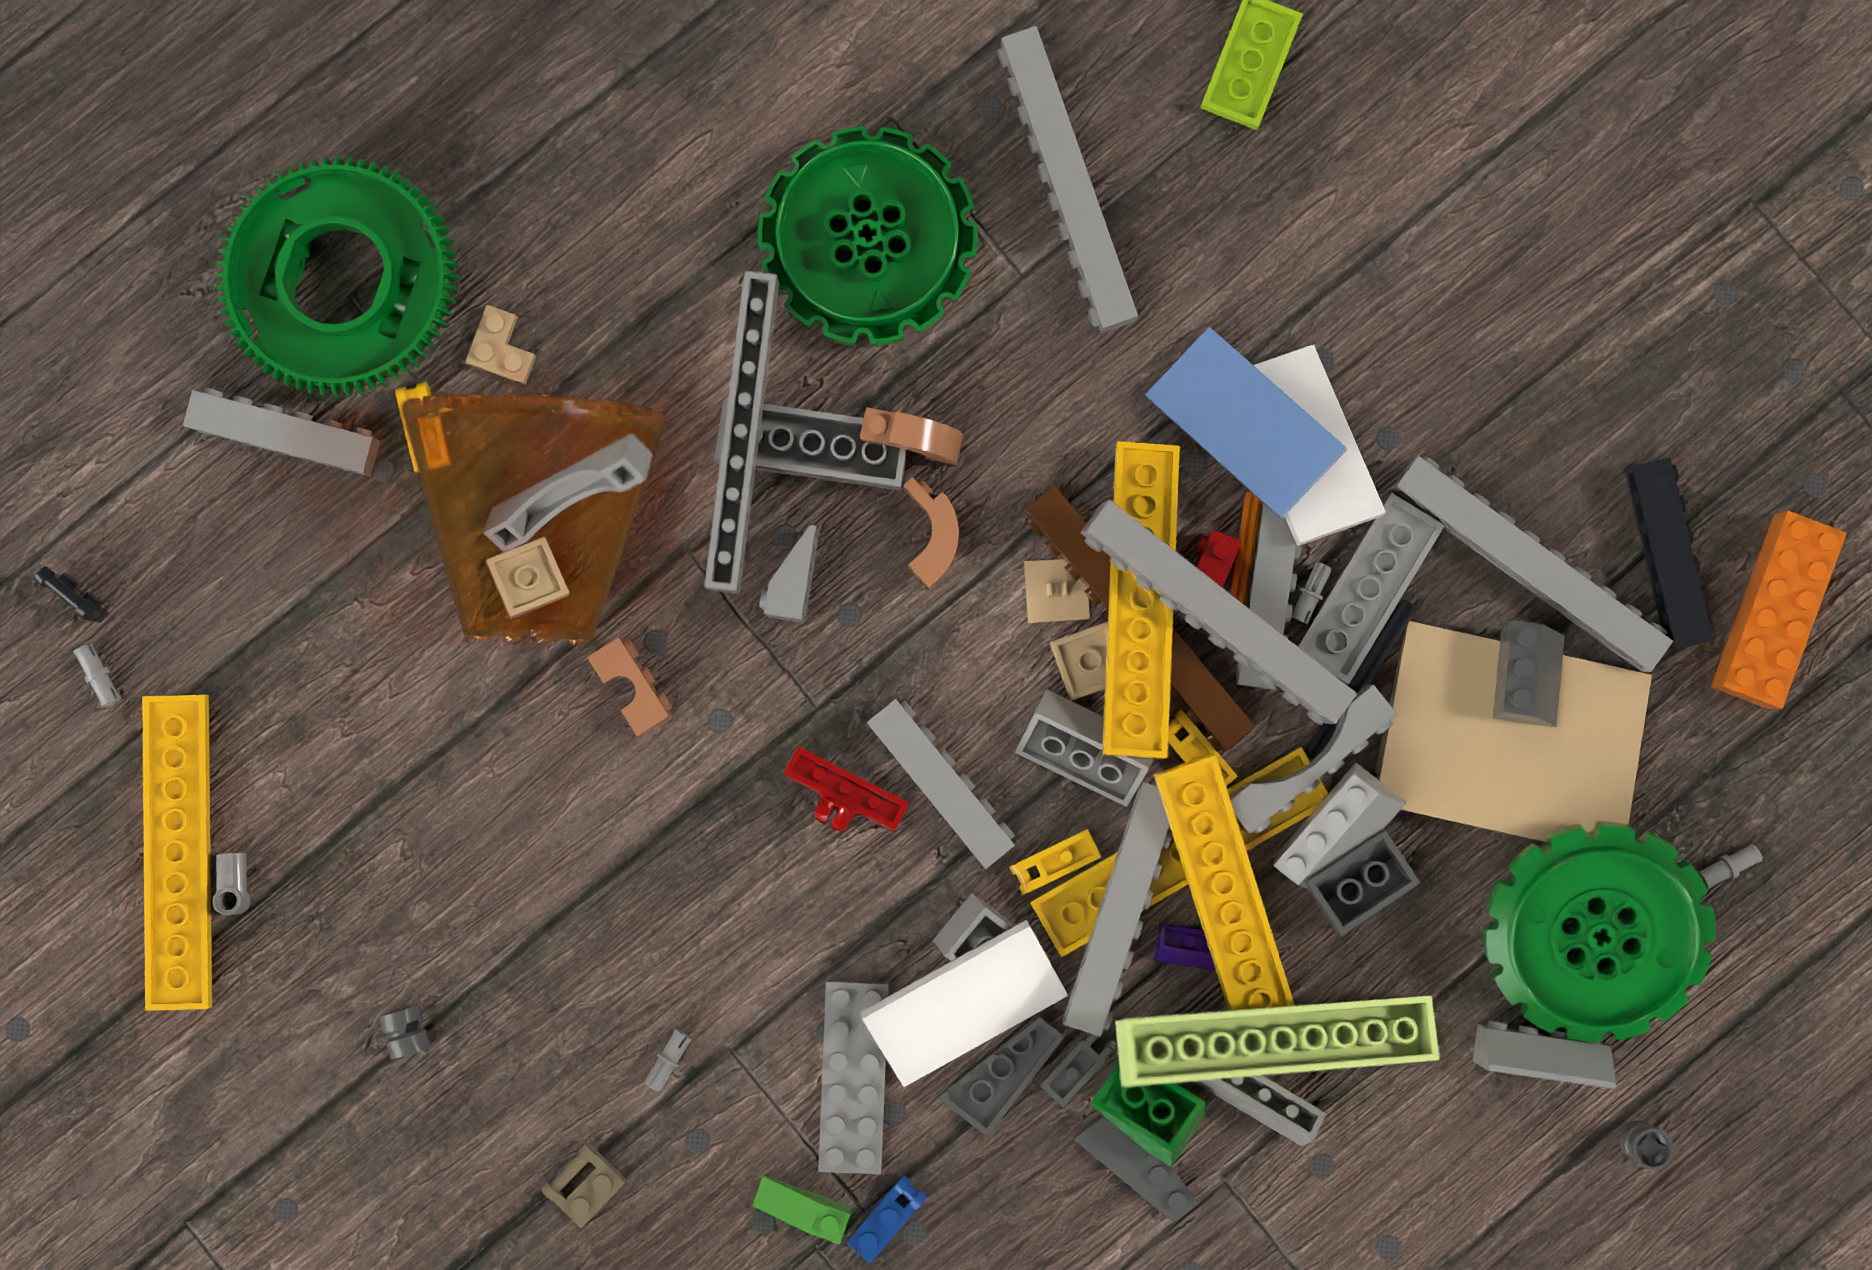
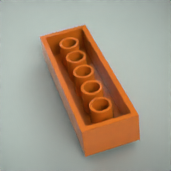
(1778, 610)

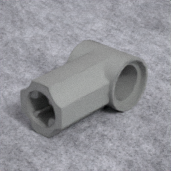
(231, 879)

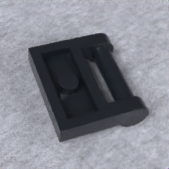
(65, 586)

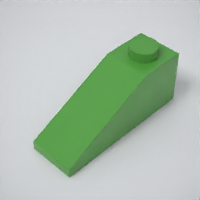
(803, 1209)

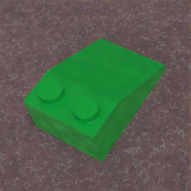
(1152, 1115)

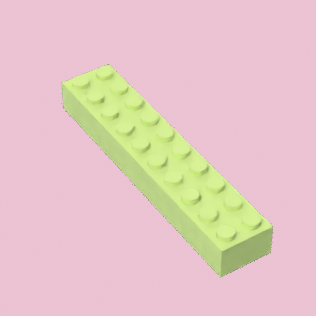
(1276, 1040)

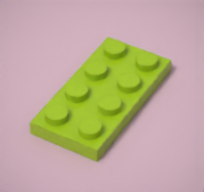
(1251, 61)

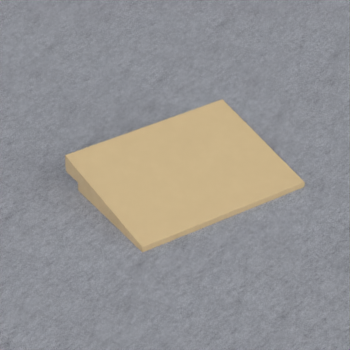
(1503, 774)

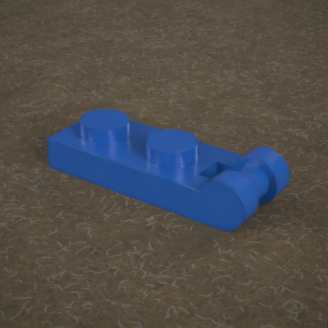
(885, 1219)

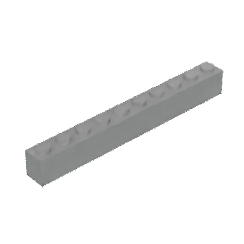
(1068, 180)
(742, 432)
(1532, 564)
(1218, 613)

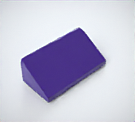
(1182, 947)

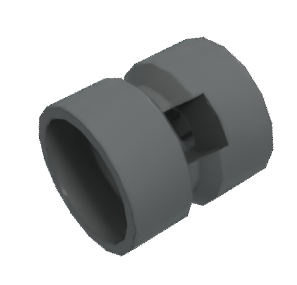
(404, 1031)
(1646, 1145)

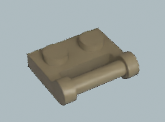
(593, 1190)

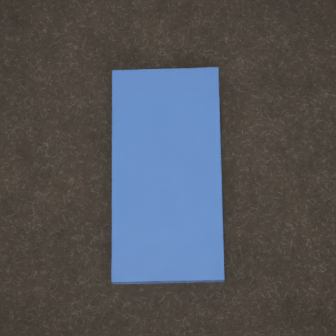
(1246, 422)

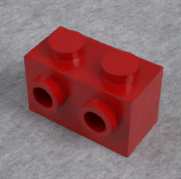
(1216, 555)

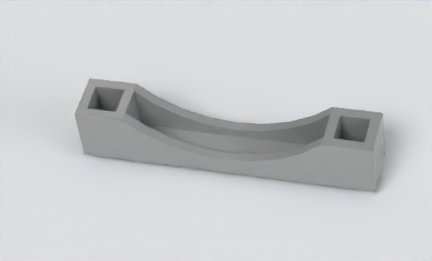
(609, 469)
(1364, 716)

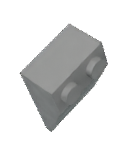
(791, 584)
(971, 927)

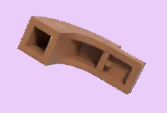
(913, 433)
(940, 553)

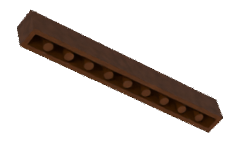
(1190, 679)

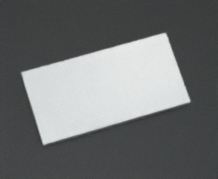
(1346, 491)
(964, 1003)

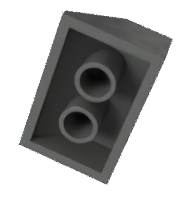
(1528, 674)
(1362, 883)

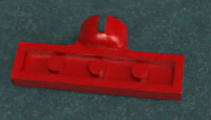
(844, 793)

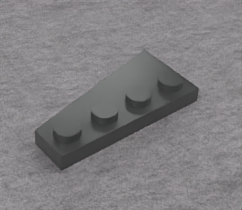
(999, 1079)
(1137, 1168)

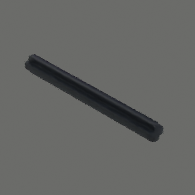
(1368, 668)

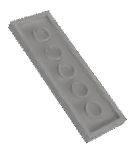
(1370, 587)
(851, 1082)

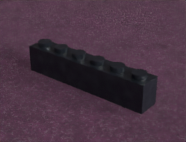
(1669, 553)

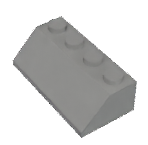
(1071, 744)
(1339, 824)
(1543, 1055)

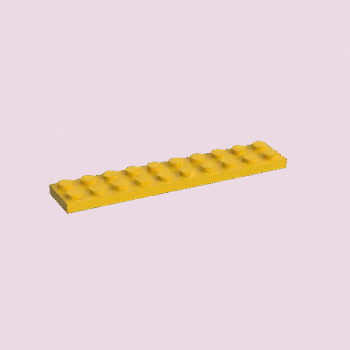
(1137, 620)
(177, 852)
(1223, 885)
(1072, 906)

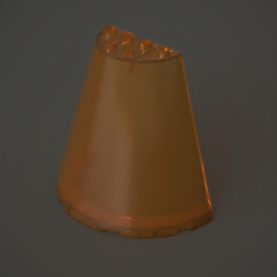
(492, 447)

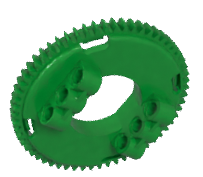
(270, 256)

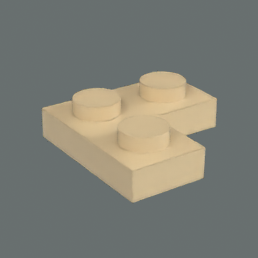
(491, 347)

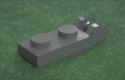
(1076, 1069)

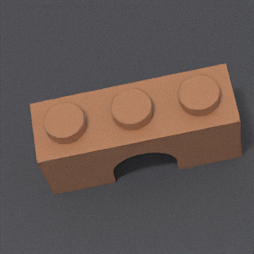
(648, 707)

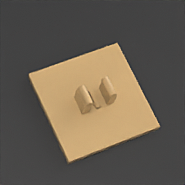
(1053, 593)

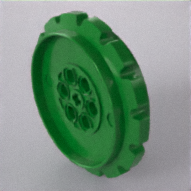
(889, 177)
(1639, 979)

